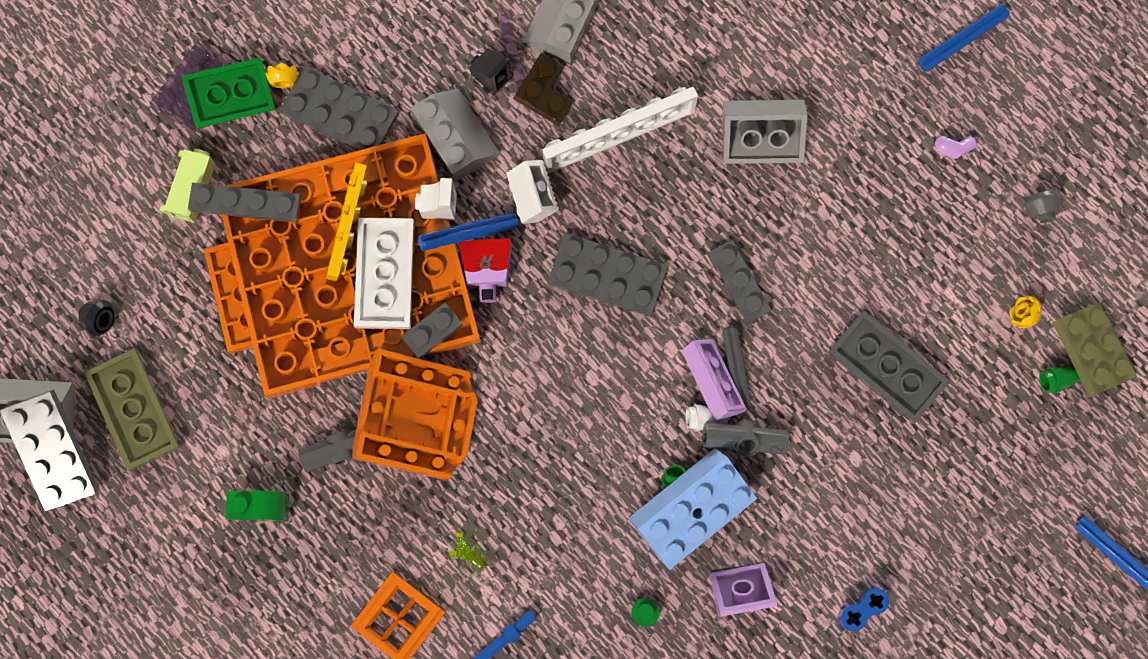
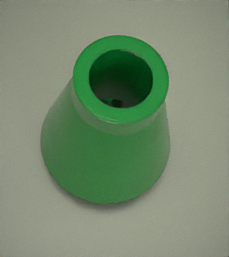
(1058, 378)

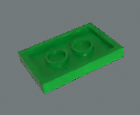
(228, 93)

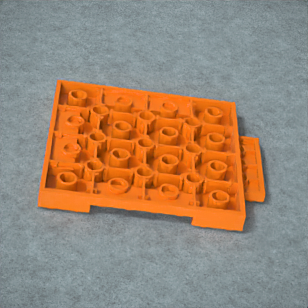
(274, 272)

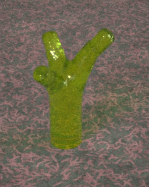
(464, 552)

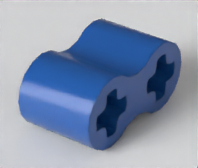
(863, 609)

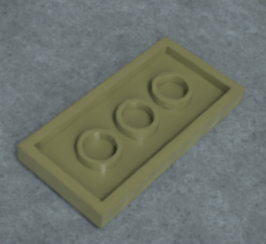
(132, 410)

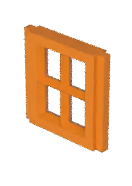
(378, 604)

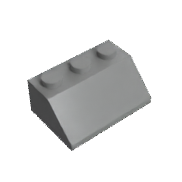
(560, 27)
(764, 131)
(454, 132)
(17, 390)

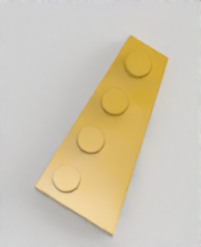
(349, 214)

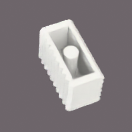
(532, 191)

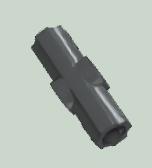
(745, 438)
(332, 450)

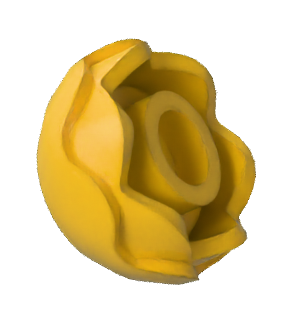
(282, 75)
(1026, 312)

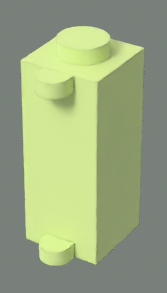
(193, 168)

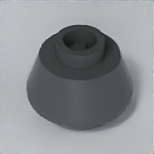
(1044, 205)

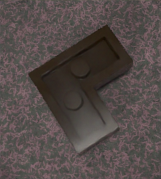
(537, 92)

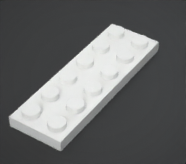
(616, 131)

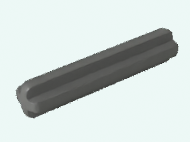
(735, 363)

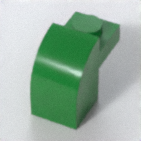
(257, 505)

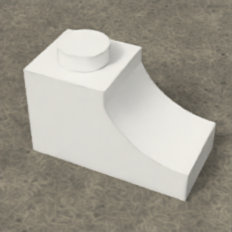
(437, 200)

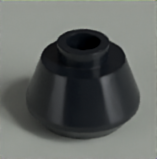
(97, 317)

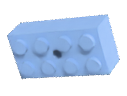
(692, 508)

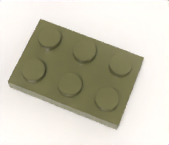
(1094, 349)

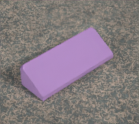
(713, 379)

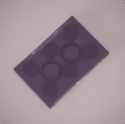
(172, 98)

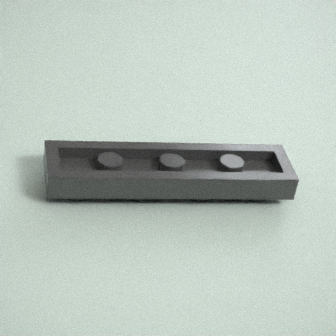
(244, 202)

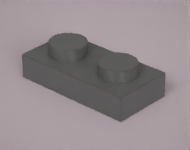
(432, 331)

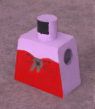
(486, 265)

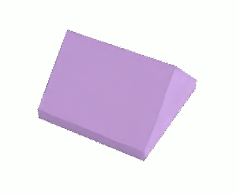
(742, 590)

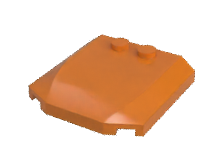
(415, 415)

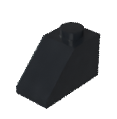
(491, 70)

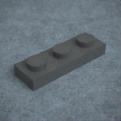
(739, 282)

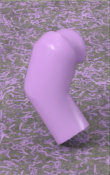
(953, 148)

